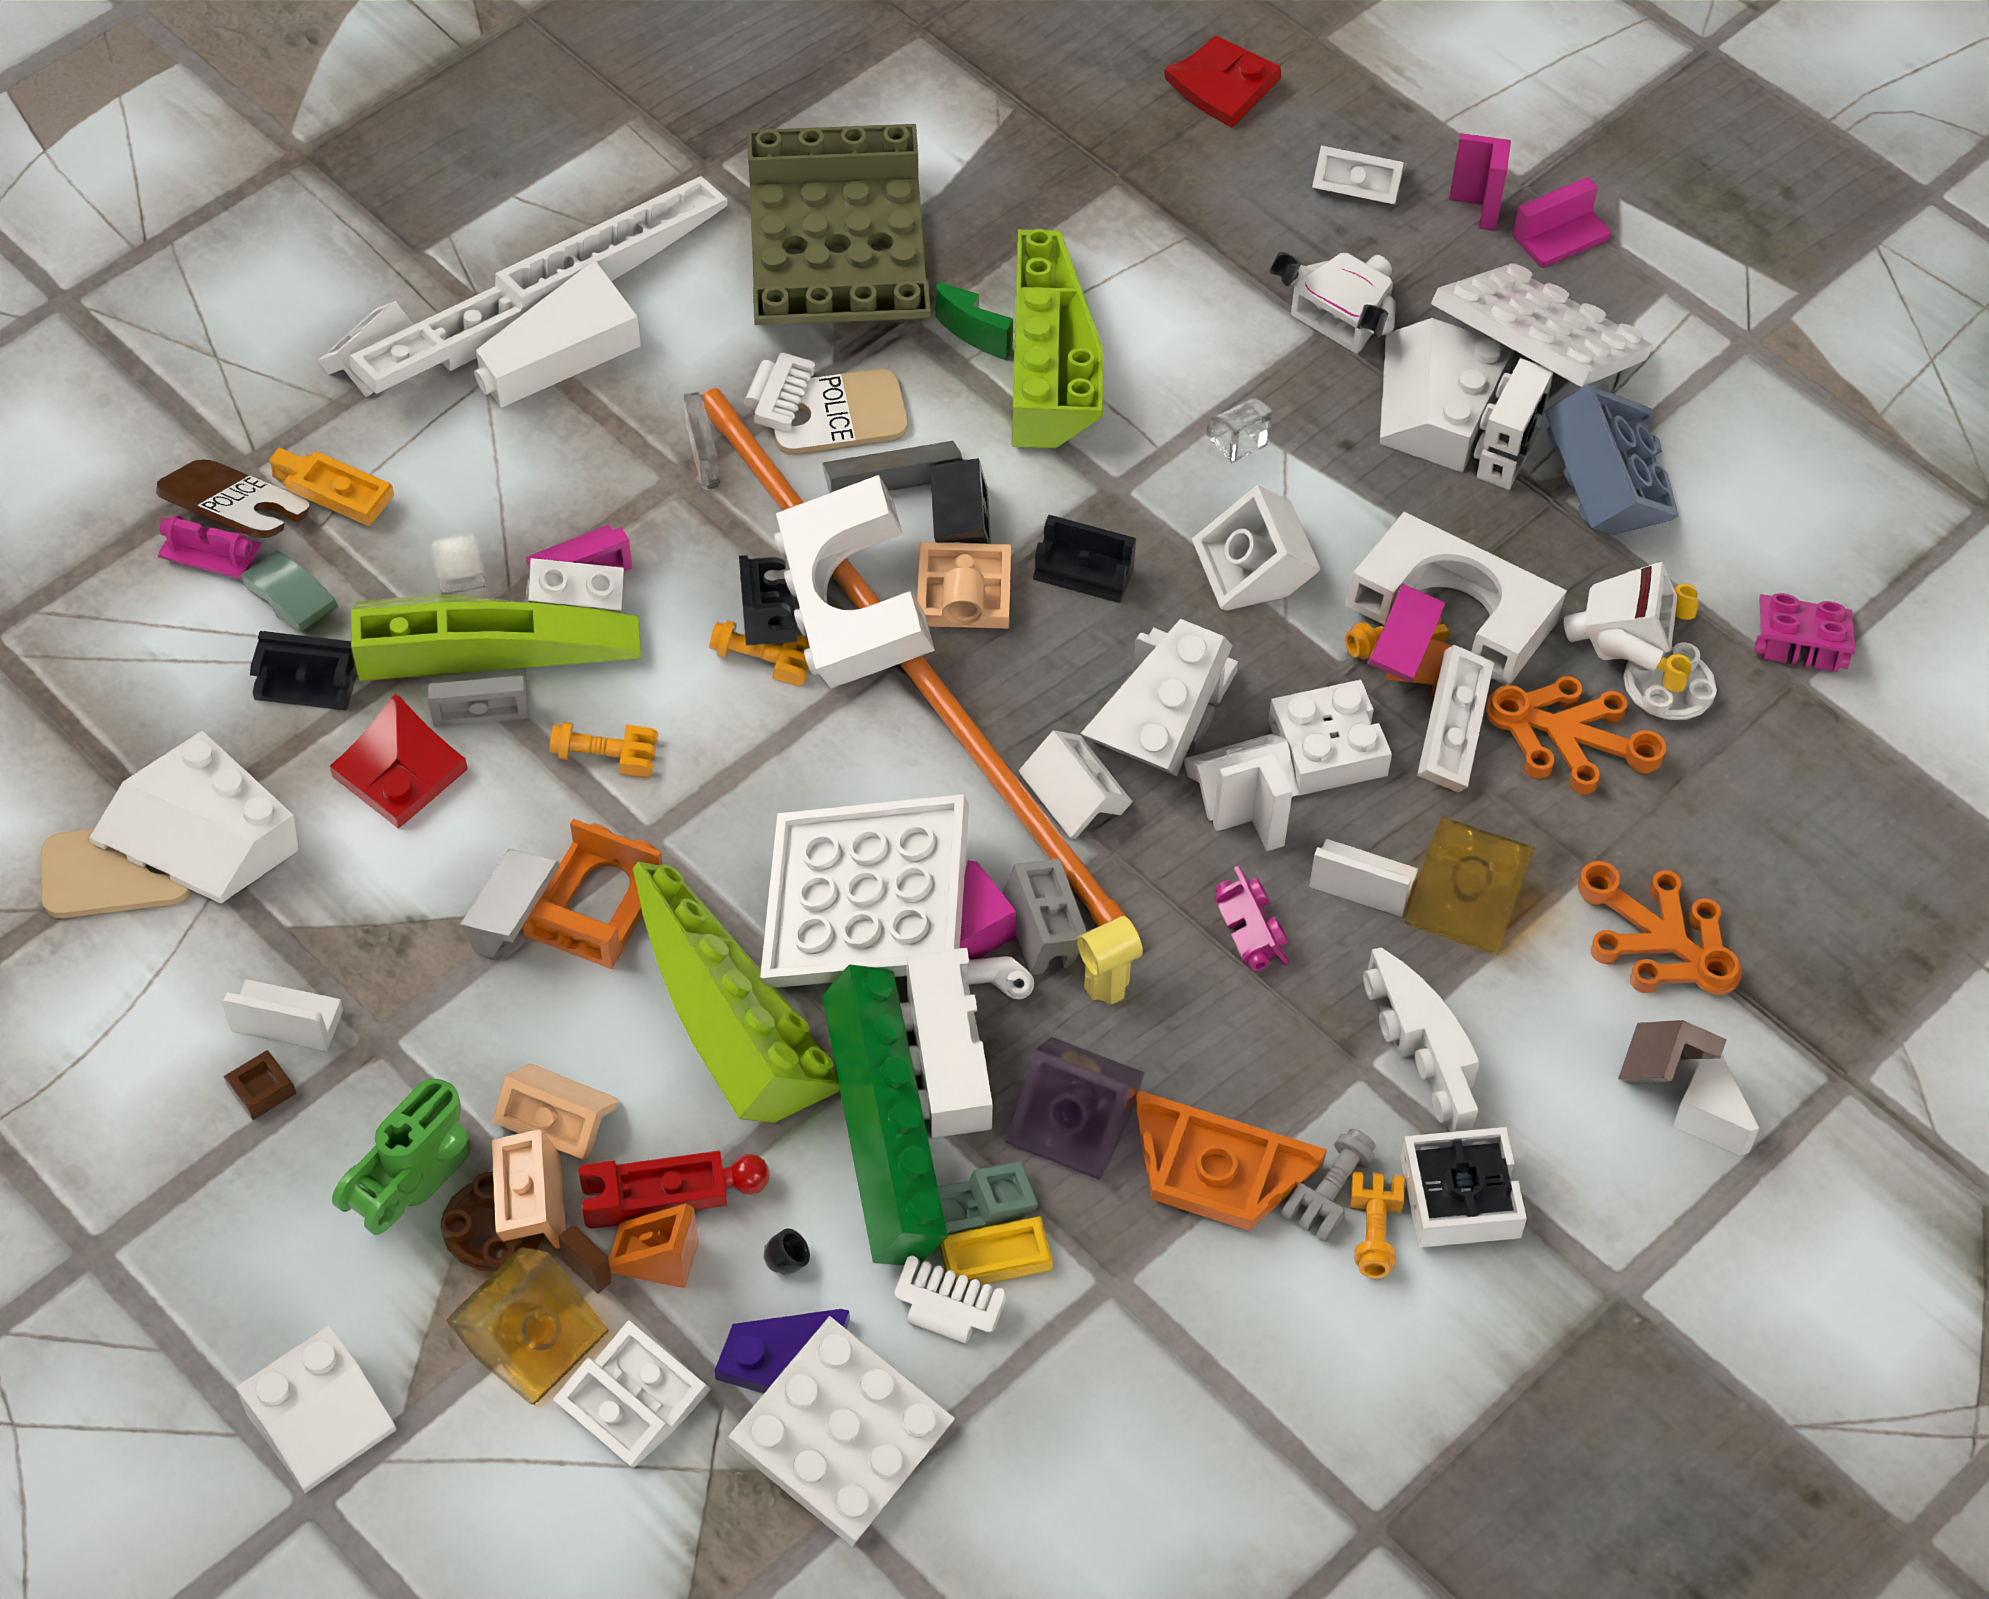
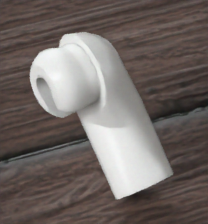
(1003, 973)

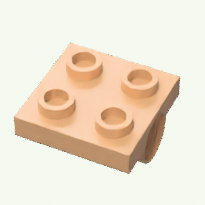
(964, 584)

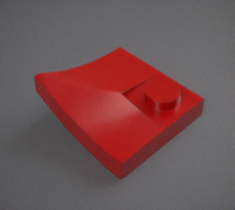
(1223, 79)
(398, 764)

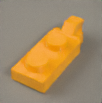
(332, 484)

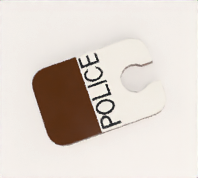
(231, 497)

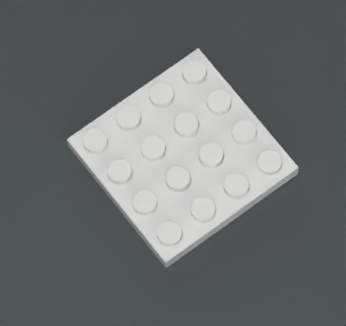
(1544, 324)
(864, 888)

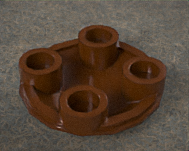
(471, 1228)

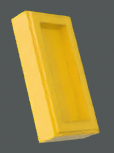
(998, 1251)

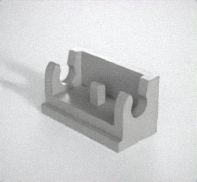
(1044, 913)

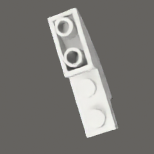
(1426, 1028)

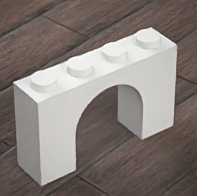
(815, 542)
(1423, 556)

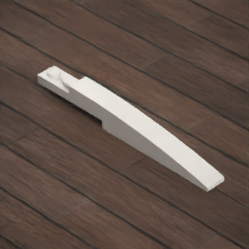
(614, 244)

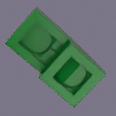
(982, 329)

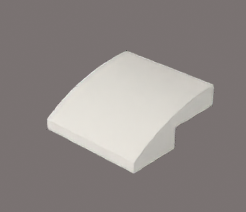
(632, 1394)

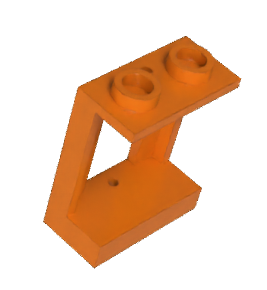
(579, 934)

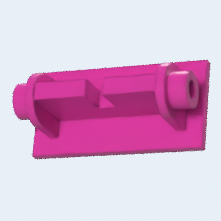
(207, 548)
(1245, 903)

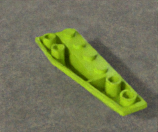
(1055, 346)
(482, 635)
(735, 1022)

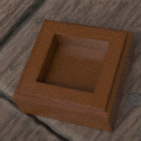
(260, 1084)
(585, 1258)

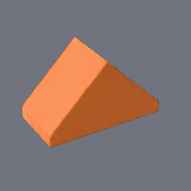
(657, 1246)

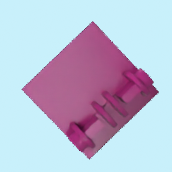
(1809, 624)

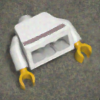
(1635, 620)

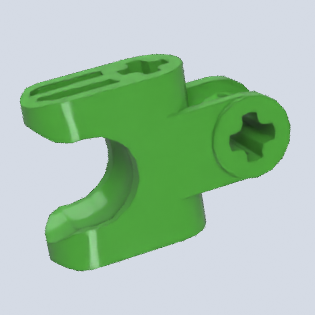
(411, 1157)

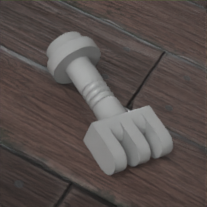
(1354, 1150)

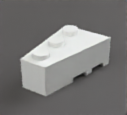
(1163, 699)
(946, 1044)

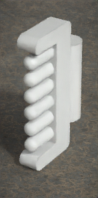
(779, 390)
(946, 1314)

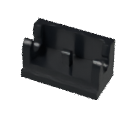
(960, 503)
(1085, 559)
(766, 603)
(303, 670)

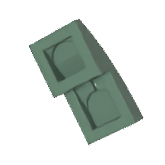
(290, 590)
(988, 1198)

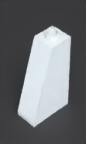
(558, 338)

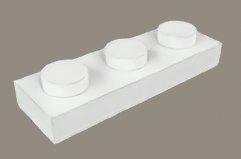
(1455, 718)

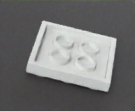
(840, 1430)

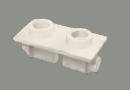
(575, 584)

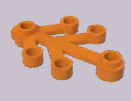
(1568, 728)
(1661, 935)

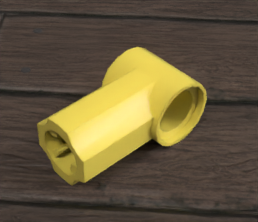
(1108, 958)

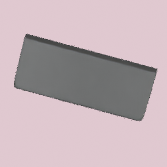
(896, 468)

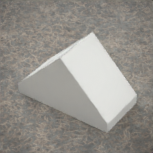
(1716, 1109)

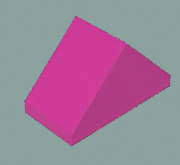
(986, 914)

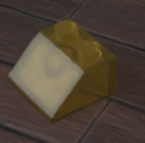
(1470, 885)
(528, 1324)

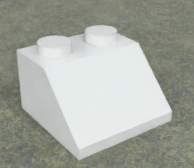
(1255, 551)
(315, 1409)

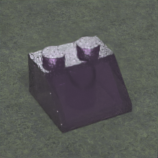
(1074, 1107)

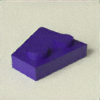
(763, 1348)

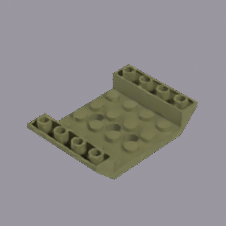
(832, 191)

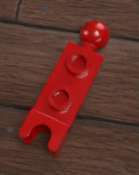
(663, 1183)

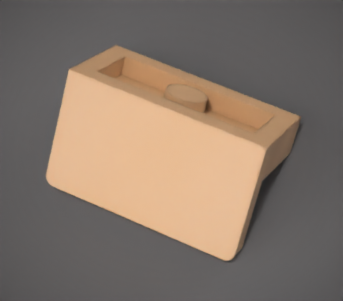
(559, 1106)
(528, 1187)

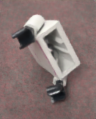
(1341, 296)

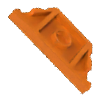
(1219, 1163)

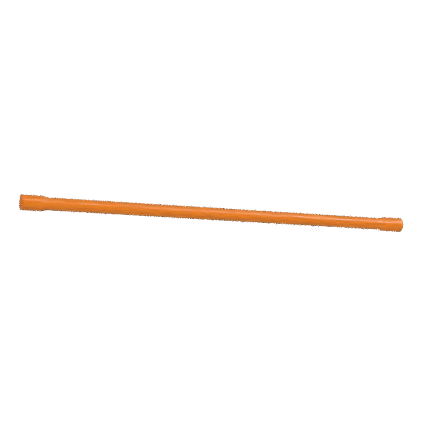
(1038, 825)

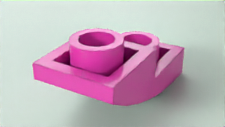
(1406, 633)

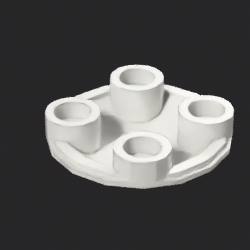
(1650, 694)

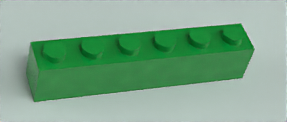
(884, 1116)

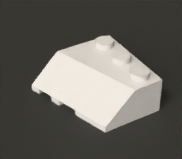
(1438, 389)
(199, 821)

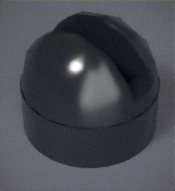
(786, 1252)

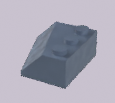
(1611, 460)

